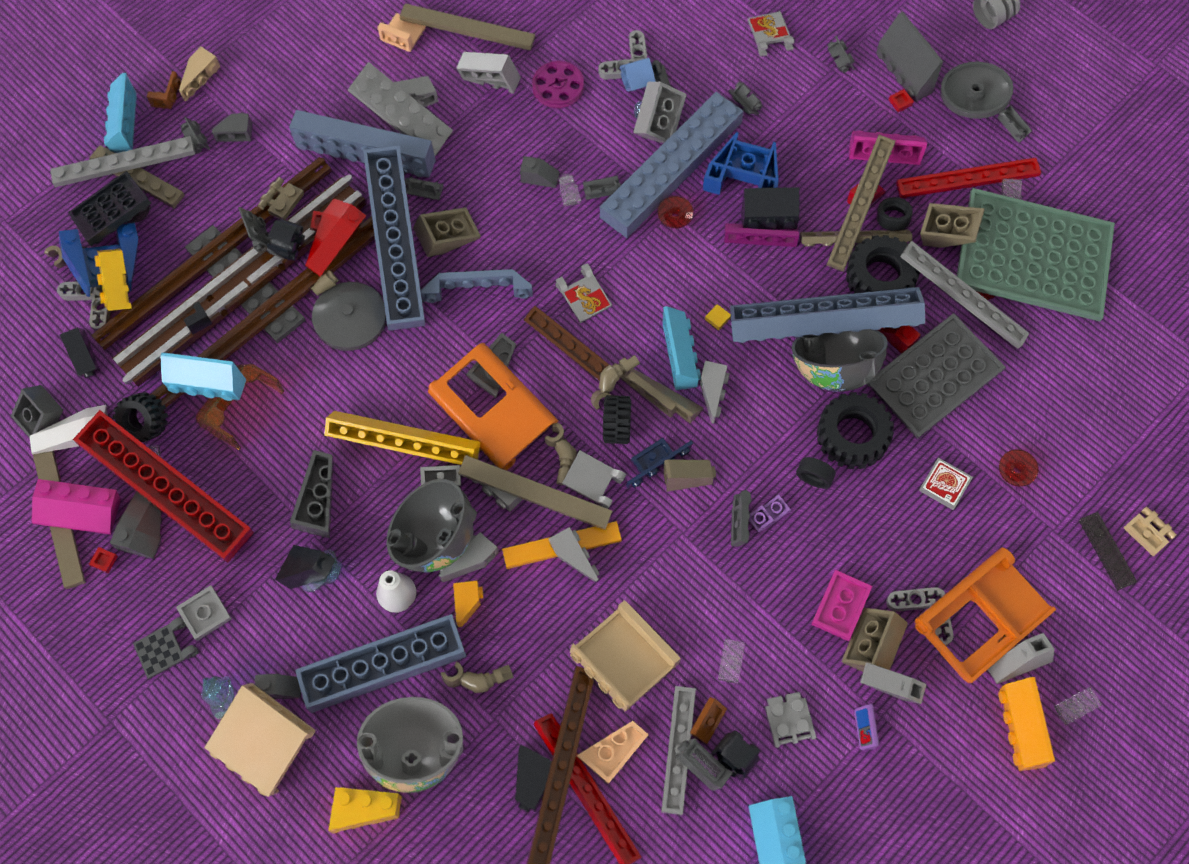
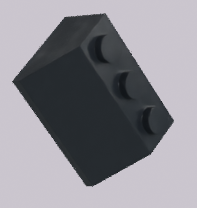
(770, 208)

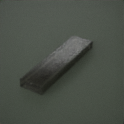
(1107, 551)

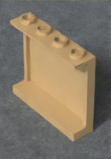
(625, 656)
(258, 739)

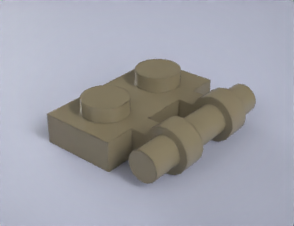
(285, 202)

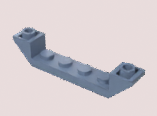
(450, 280)

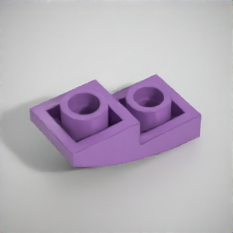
(769, 513)

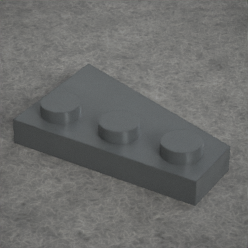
(503, 349)

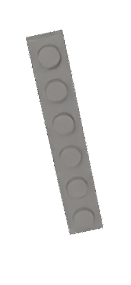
(680, 731)

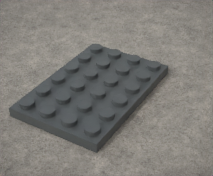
(936, 375)

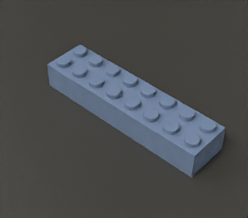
(350, 139)
(380, 663)

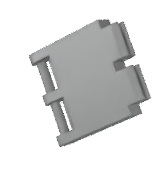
(789, 719)

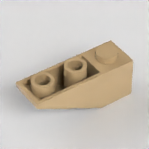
(198, 71)

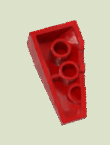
(335, 229)

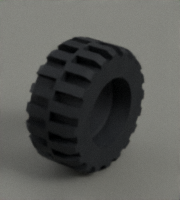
(879, 250)
(860, 408)

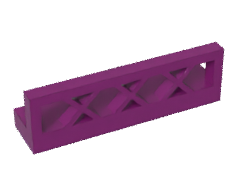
(737, 234)

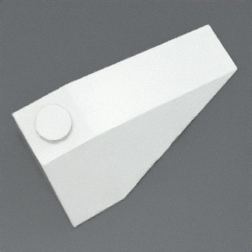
(61, 434)

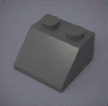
(35, 410)

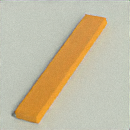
(542, 549)

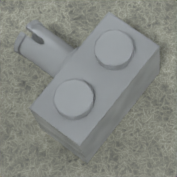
(441, 472)

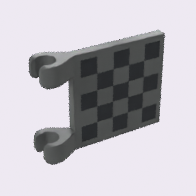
(161, 649)

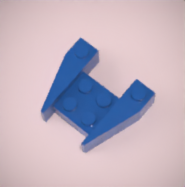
(743, 163)
(82, 260)

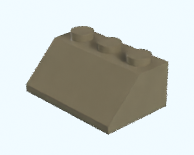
(875, 639)

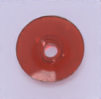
(675, 205)
(1024, 462)

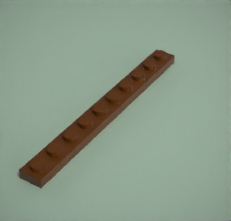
(561, 769)

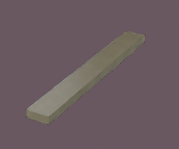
(467, 26)
(861, 203)
(535, 492)
(63, 538)

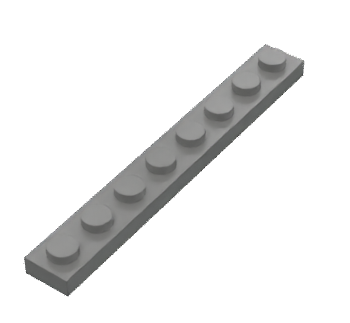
(122, 161)
(964, 294)

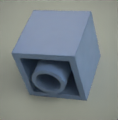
(637, 74)

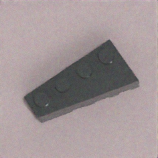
(314, 500)

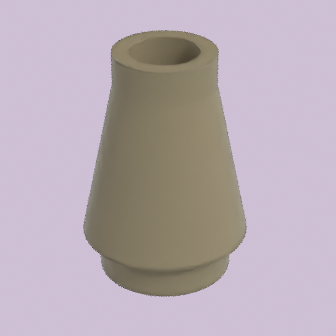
(325, 282)

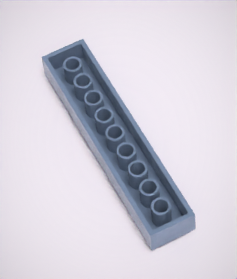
(670, 165)
(394, 238)
(827, 314)

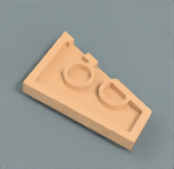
(613, 751)

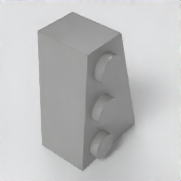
(490, 69)
(420, 89)

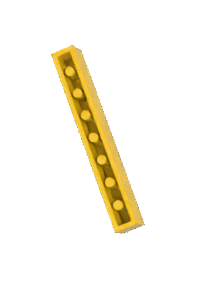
(400, 438)

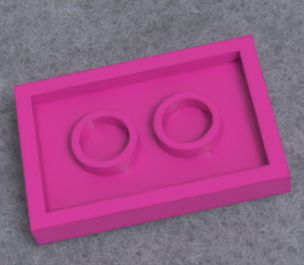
(841, 605)

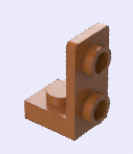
(165, 100)

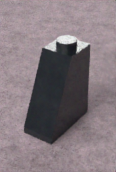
(80, 352)
(304, 567)
(531, 778)

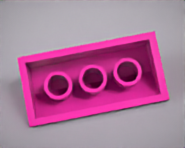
(905, 150)
(74, 506)

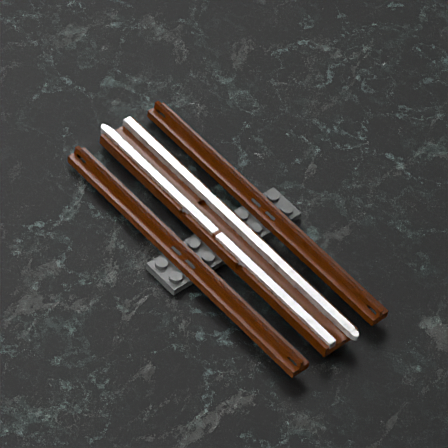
(235, 283)

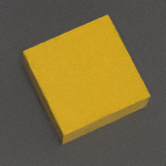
(718, 317)

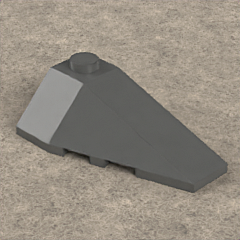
(138, 528)

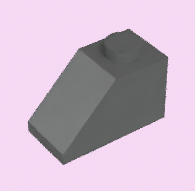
(234, 128)
(538, 172)
(279, 686)

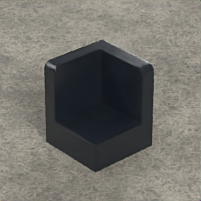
(198, 320)

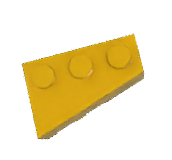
(112, 279)
(362, 807)

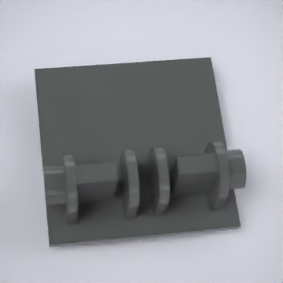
(256, 229)

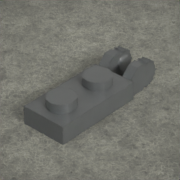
(740, 518)

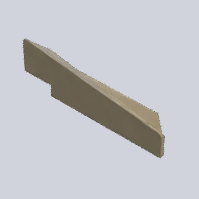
(661, 396)

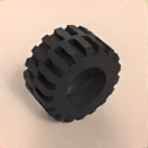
(150, 408)
(616, 419)

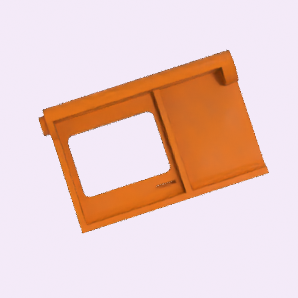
(507, 425)
(1006, 601)

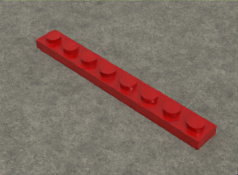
(968, 177)
(592, 798)

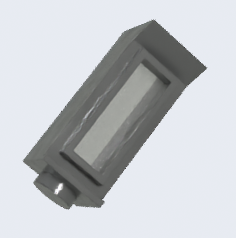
(703, 764)

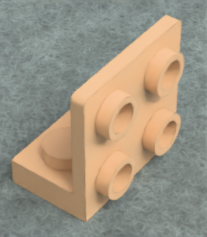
(400, 33)

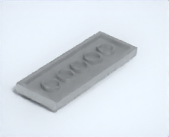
(398, 107)

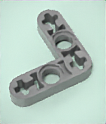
(609, 65)
(94, 296)
(900, 595)

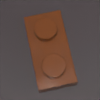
(708, 720)

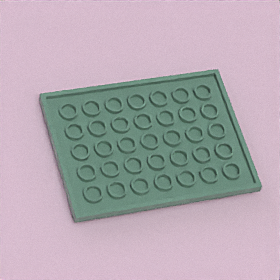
(1038, 255)

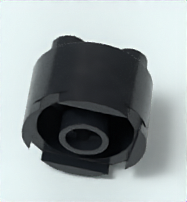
(285, 239)
(736, 754)

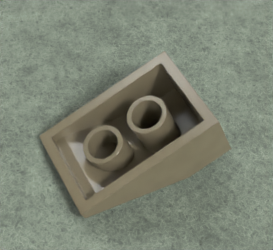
(950, 225)
(445, 231)

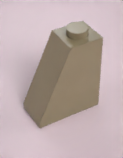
(688, 474)

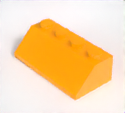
(1026, 724)

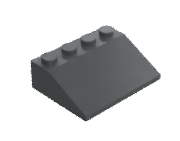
(910, 58)

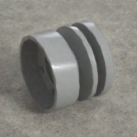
(995, 12)

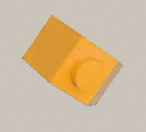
(467, 600)

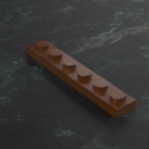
(566, 342)

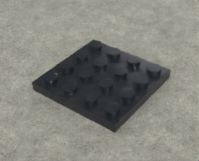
(109, 208)

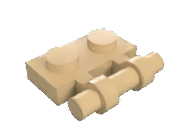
(1146, 534)

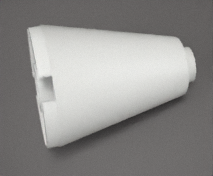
(395, 591)

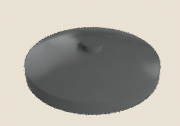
(976, 90)
(349, 316)

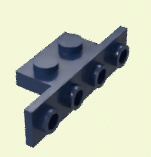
(653, 458)

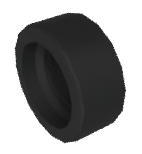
(896, 204)
(816, 472)

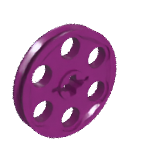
(557, 91)

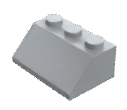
(659, 112)

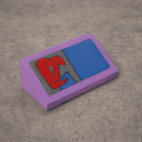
(866, 727)

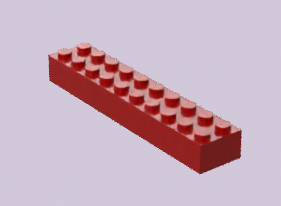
(163, 486)

